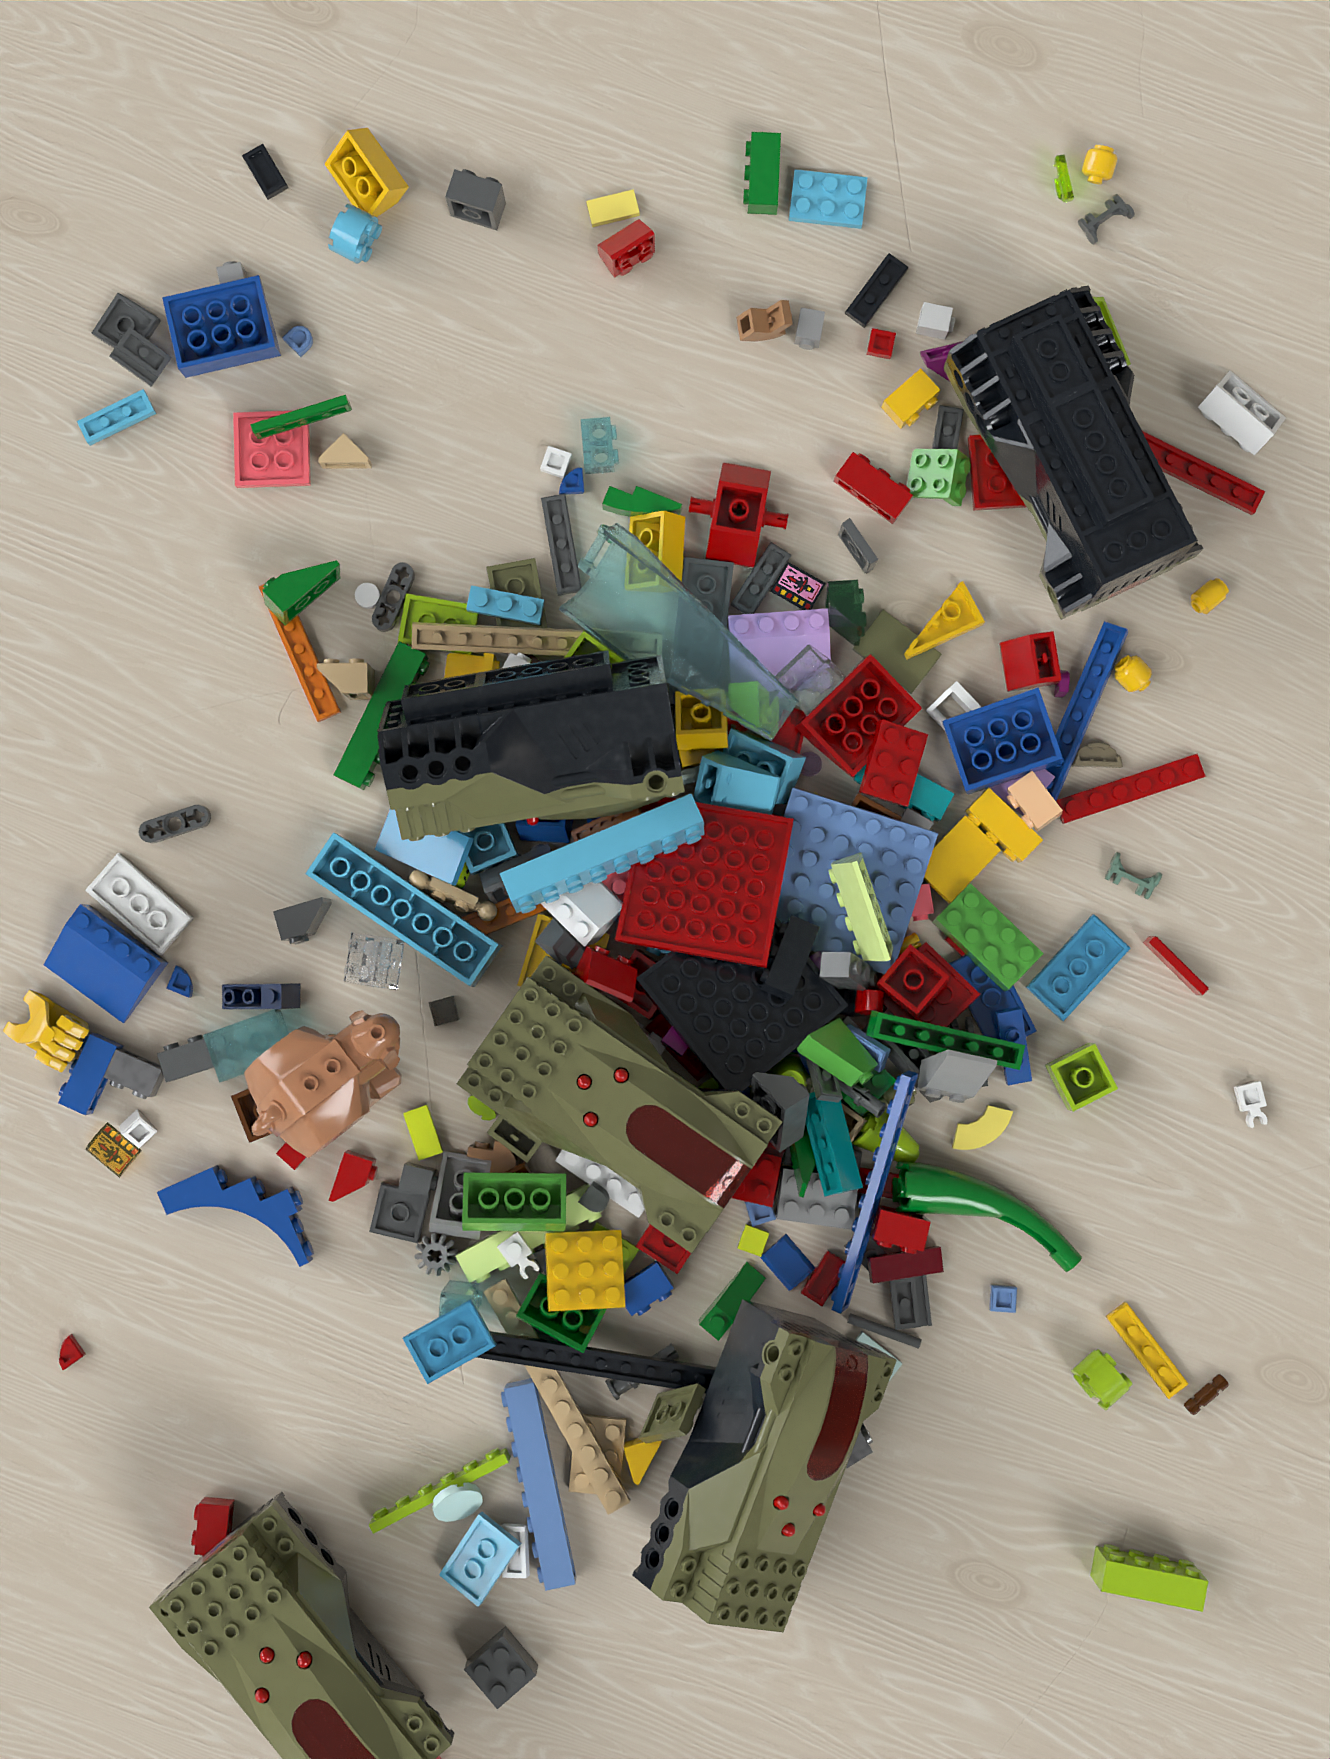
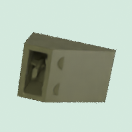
(514, 1138)

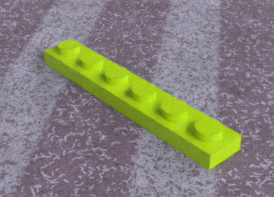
(407, 1505)

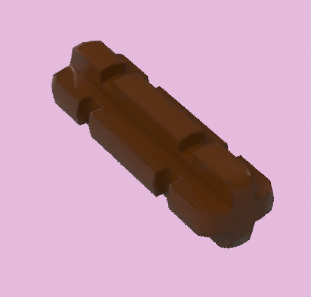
(1206, 1394)

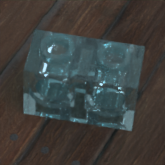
(594, 446)

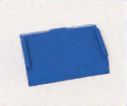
(787, 1262)

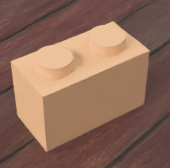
(1034, 801)

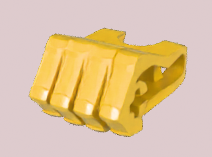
(50, 1031)

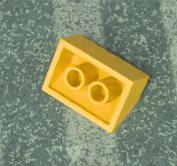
(366, 172)
(663, 536)

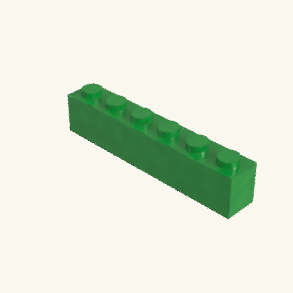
(363, 749)
(942, 1038)

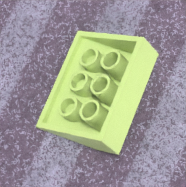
(862, 908)

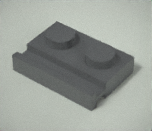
(140, 356)
(910, 1302)

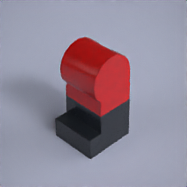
(862, 1002)

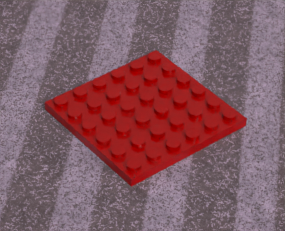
(713, 893)

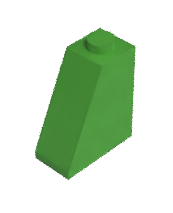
(839, 1053)

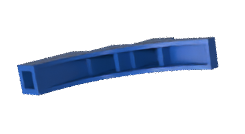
(247, 1197)

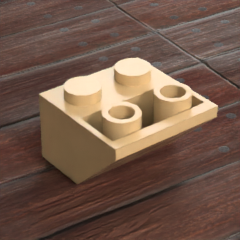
(353, 679)

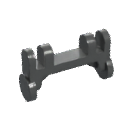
(1116, 208)

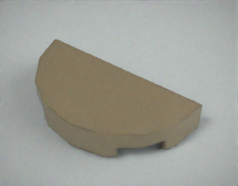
(1097, 755)

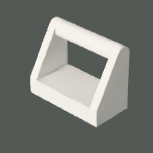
(960, 695)

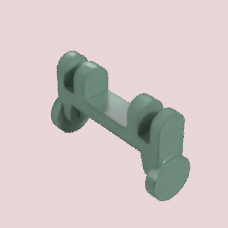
(1149, 883)

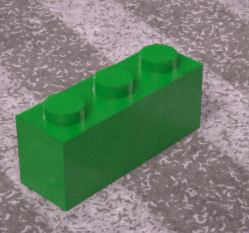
(762, 173)

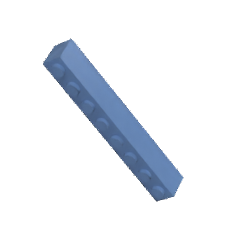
(540, 1484)

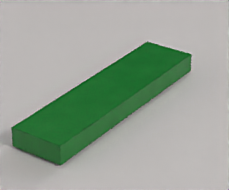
(301, 417)

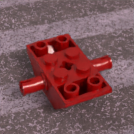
(733, 536)

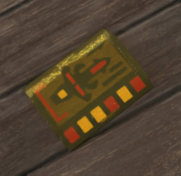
(113, 1149)

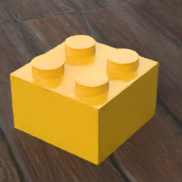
(699, 725)

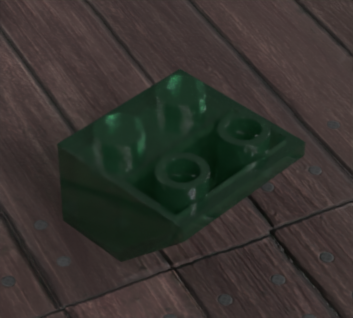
(845, 609)

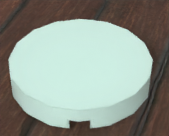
(457, 1502)

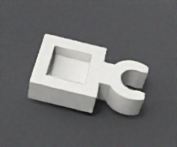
(1250, 1099)
(516, 1252)

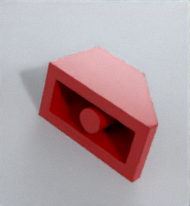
(353, 1173)

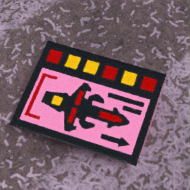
(798, 587)

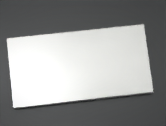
(139, 904)

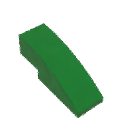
(639, 503)

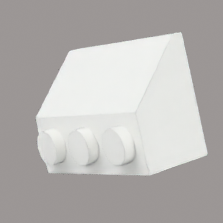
(1241, 413)
(587, 912)

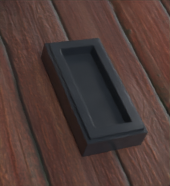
(265, 171)

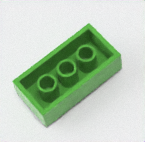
(988, 937)

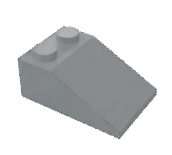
(954, 1075)
(448, 1200)

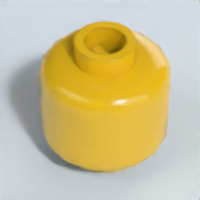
(1099, 164)
(1133, 673)

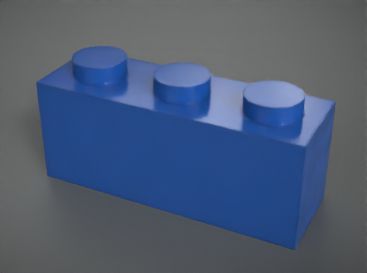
(87, 1074)

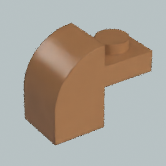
(764, 324)
(501, 1157)

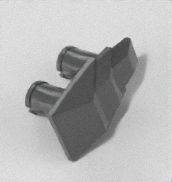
(560, 944)

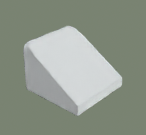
(137, 1129)

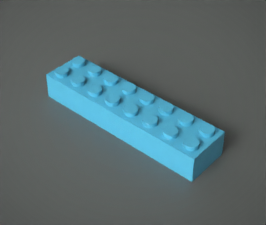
(603, 854)
(404, 910)

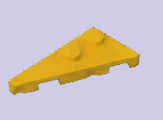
(953, 619)

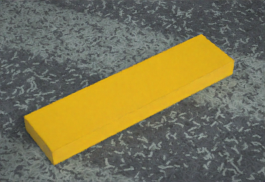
(1147, 1350)

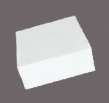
(556, 462)

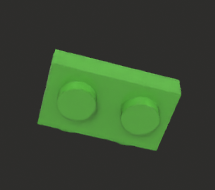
(938, 475)

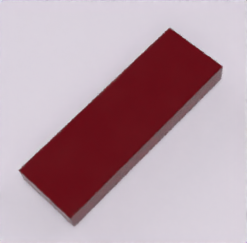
(905, 1265)

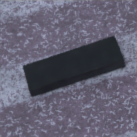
(876, 290)

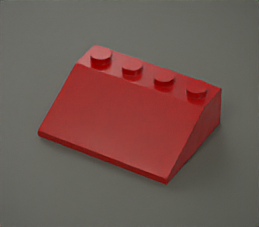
(849, 716)

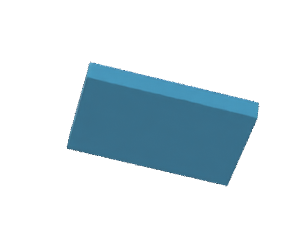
(449, 1341)

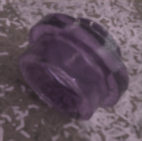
(811, 765)

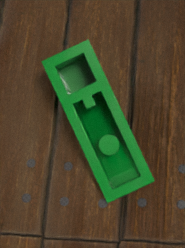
(803, 1162)
(724, 1308)

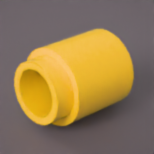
(1209, 596)

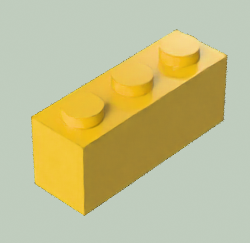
(1003, 826)

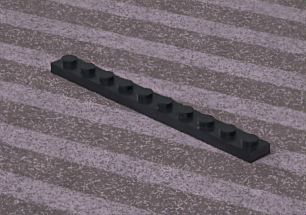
(598, 1362)

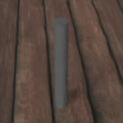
(884, 1330)

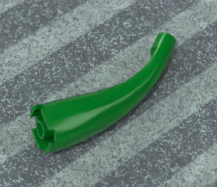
(940, 1190)

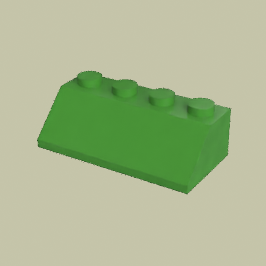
(514, 1202)

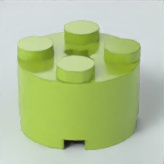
(1100, 1378)

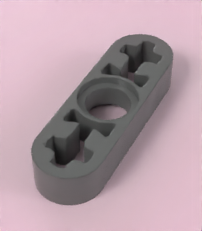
(393, 577)
(155, 823)

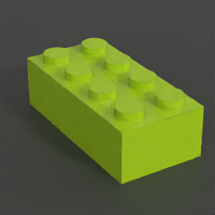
(1149, 1577)

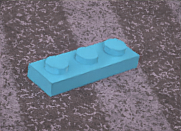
(116, 417)
(505, 605)

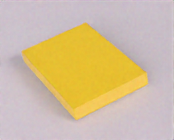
(959, 859)

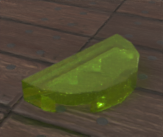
(1063, 183)

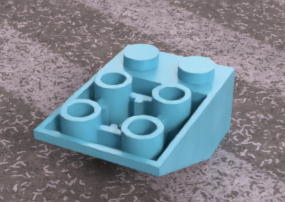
(735, 784)

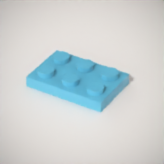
(828, 199)
(480, 1559)

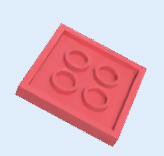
(271, 461)

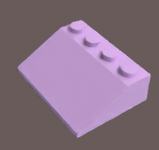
(781, 635)

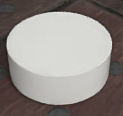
(367, 595)

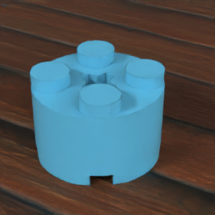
(354, 234)

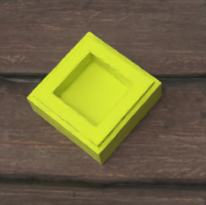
(753, 1240)

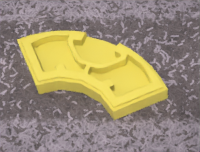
(983, 1130)

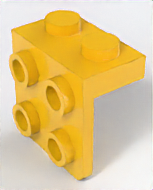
(464, 664)

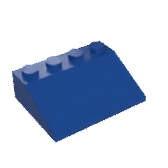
(221, 326)
(1003, 741)
(104, 962)

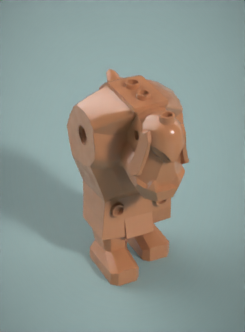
(321, 1085)

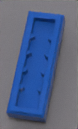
(1011, 1028)

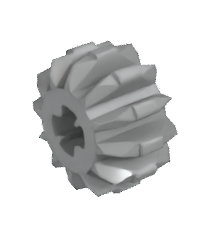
(436, 1263)

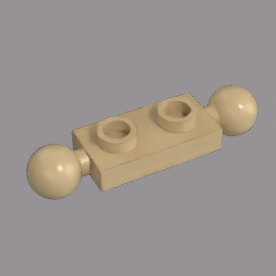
(460, 899)

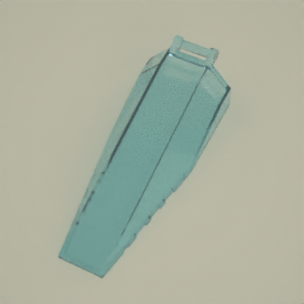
(648, 612)

